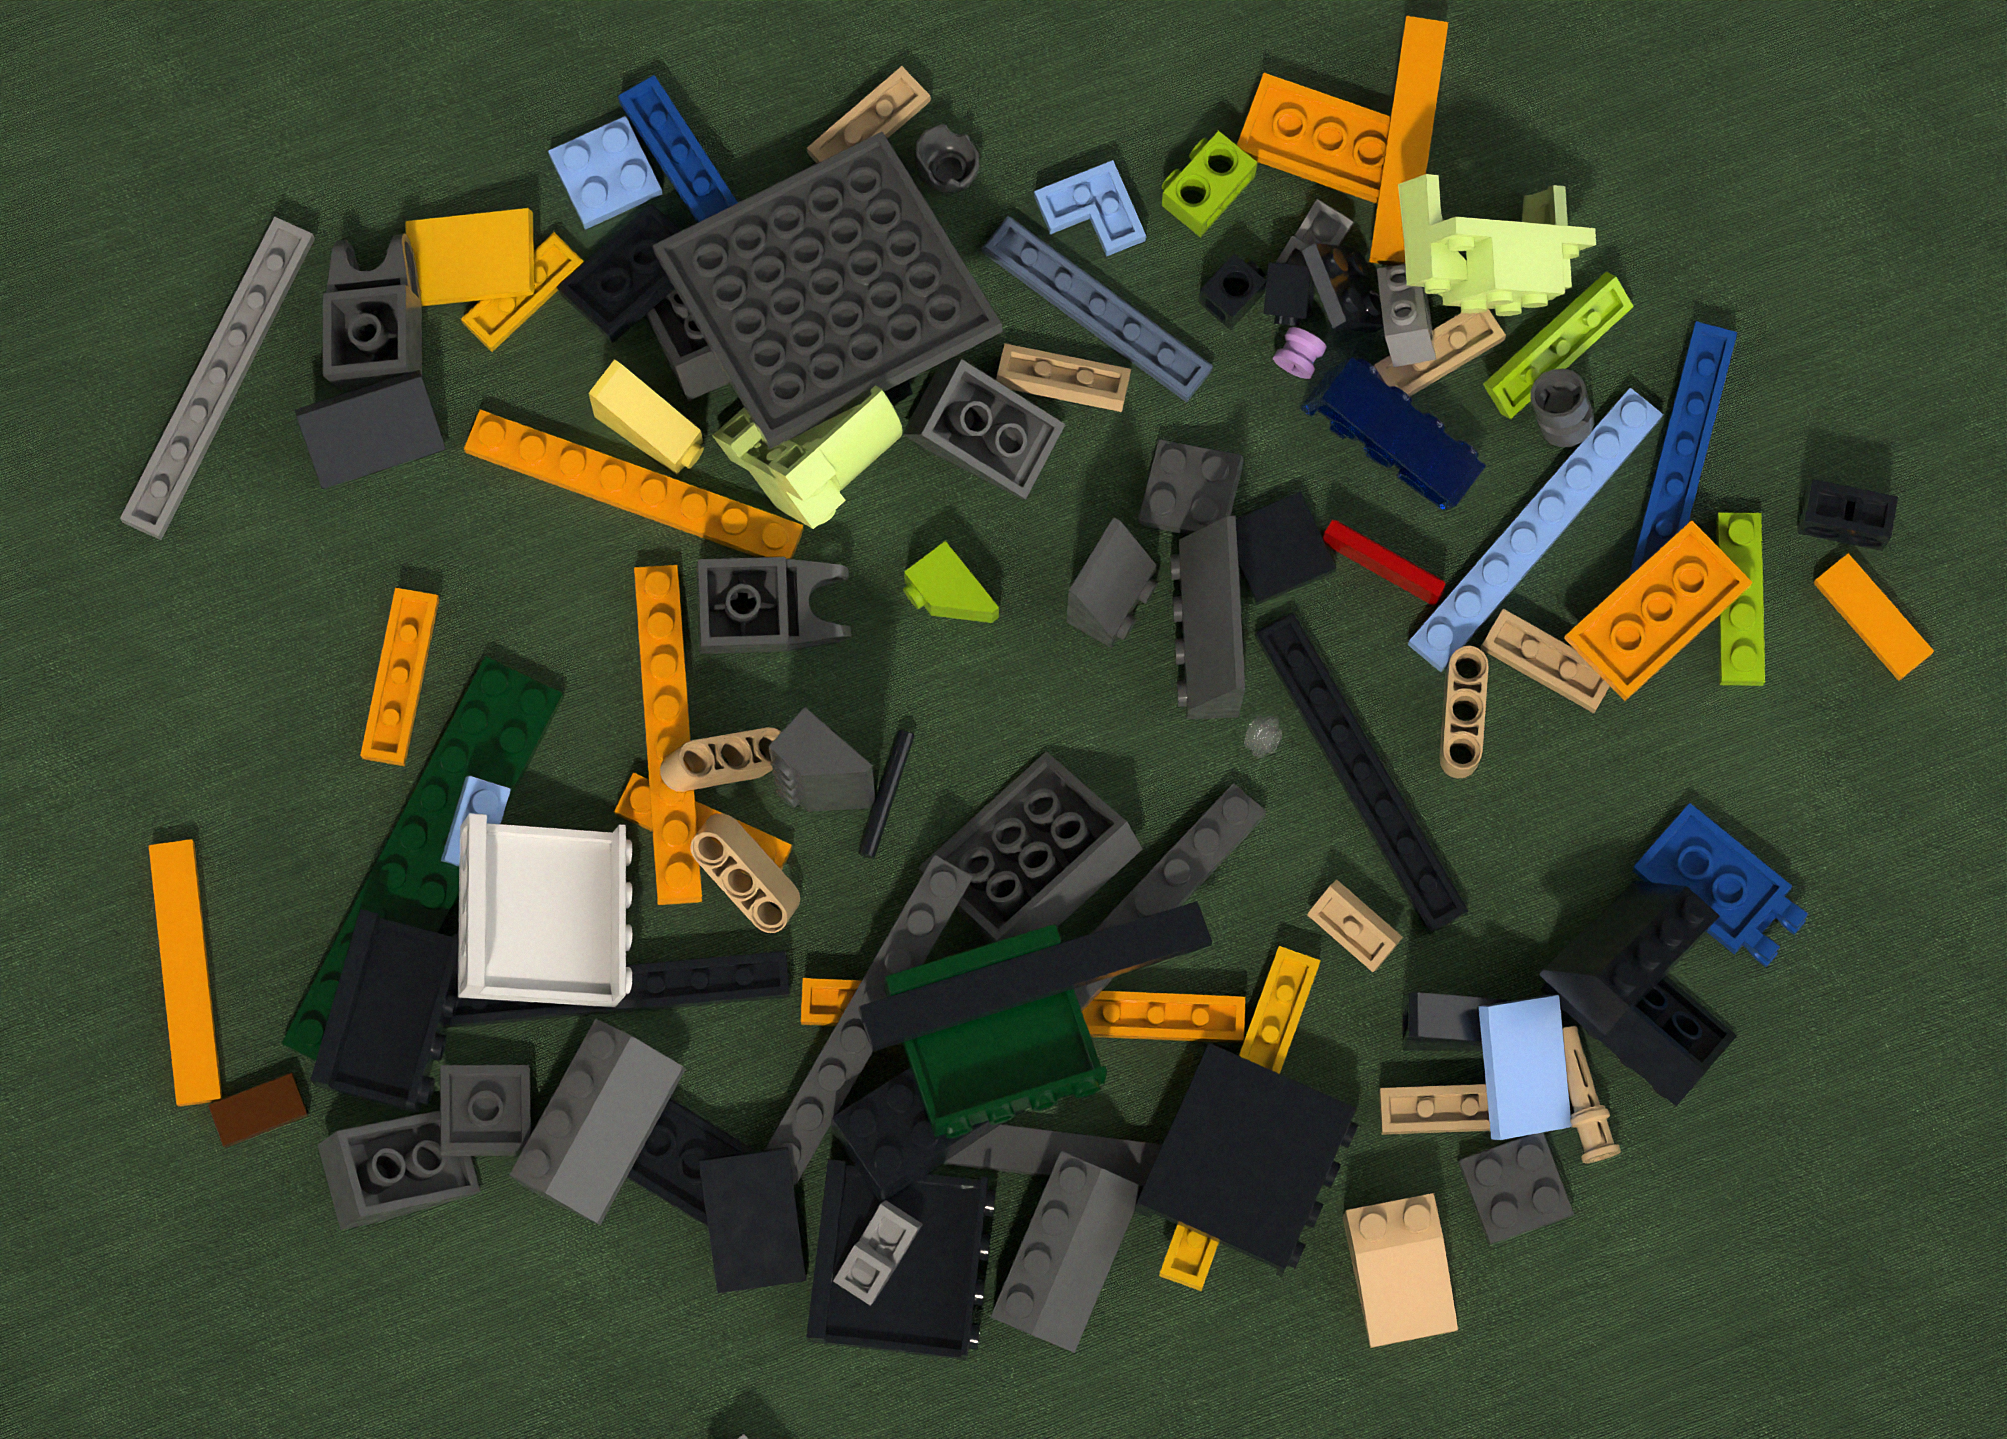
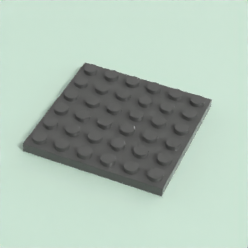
(827, 289)

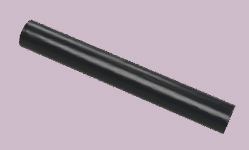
(886, 794)

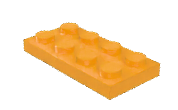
(1316, 137)
(1658, 610)

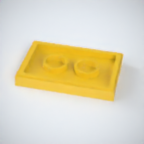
(473, 256)

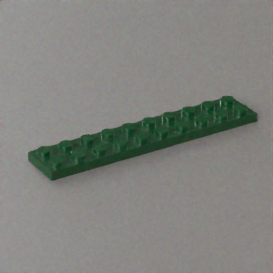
(410, 885)

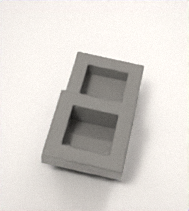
(1320, 226)
(877, 1252)

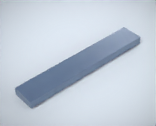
(1097, 309)

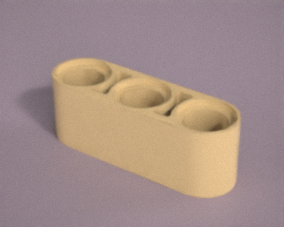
(1470, 692)
(708, 765)
(751, 893)

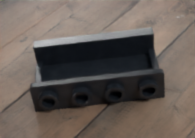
(389, 1014)

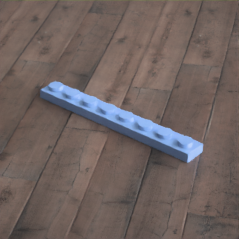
(1535, 529)

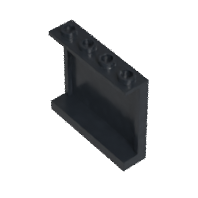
(1248, 1158)
(935, 1285)

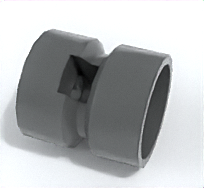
(1562, 407)

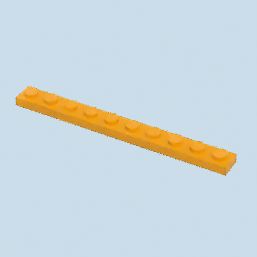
(1108, 1015)

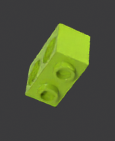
(1216, 188)

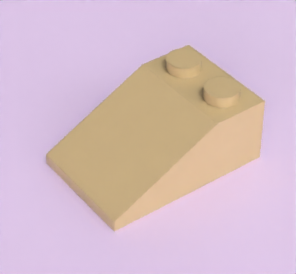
(1401, 1270)

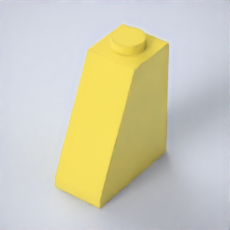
(645, 419)

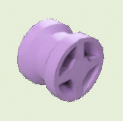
(1299, 352)

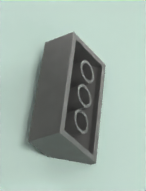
(819, 768)
(597, 1122)
(1067, 1252)

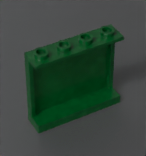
(1002, 1059)

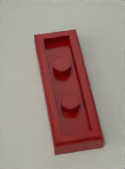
(1384, 562)

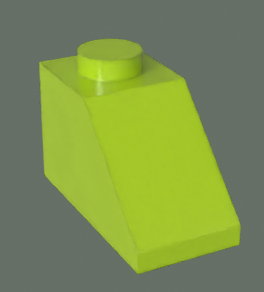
(948, 588)

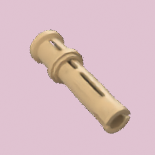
(1588, 1114)

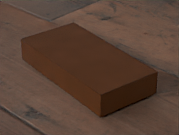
(258, 1110)

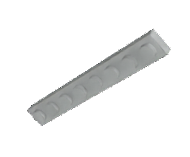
(217, 378)

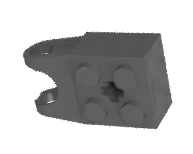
(371, 317)
(780, 600)

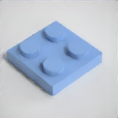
(605, 172)

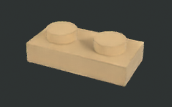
(1354, 925)

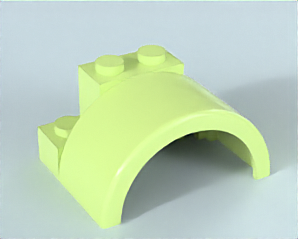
(813, 467)

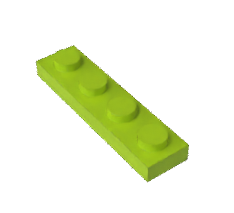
(1559, 343)
(1743, 621)

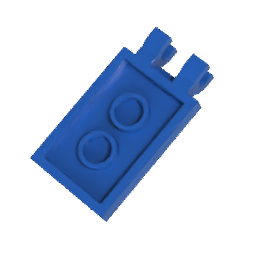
(1727, 879)

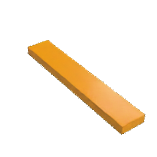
(1408, 130)
(185, 973)

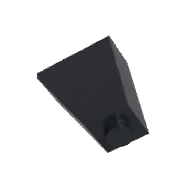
(1442, 1022)

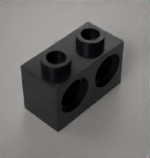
(1847, 515)

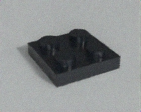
(1344, 287)

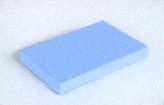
(1525, 1066)

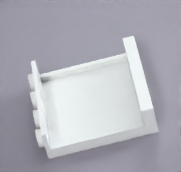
(543, 914)

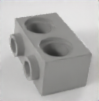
(1405, 318)

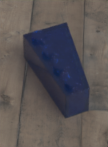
(1395, 432)

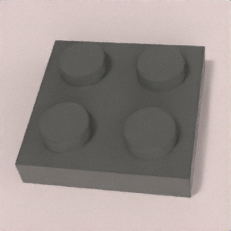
(1189, 487)
(484, 1110)
(1515, 1188)

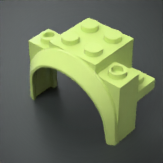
(1506, 260)

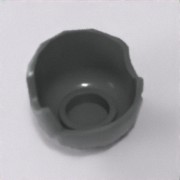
(946, 159)

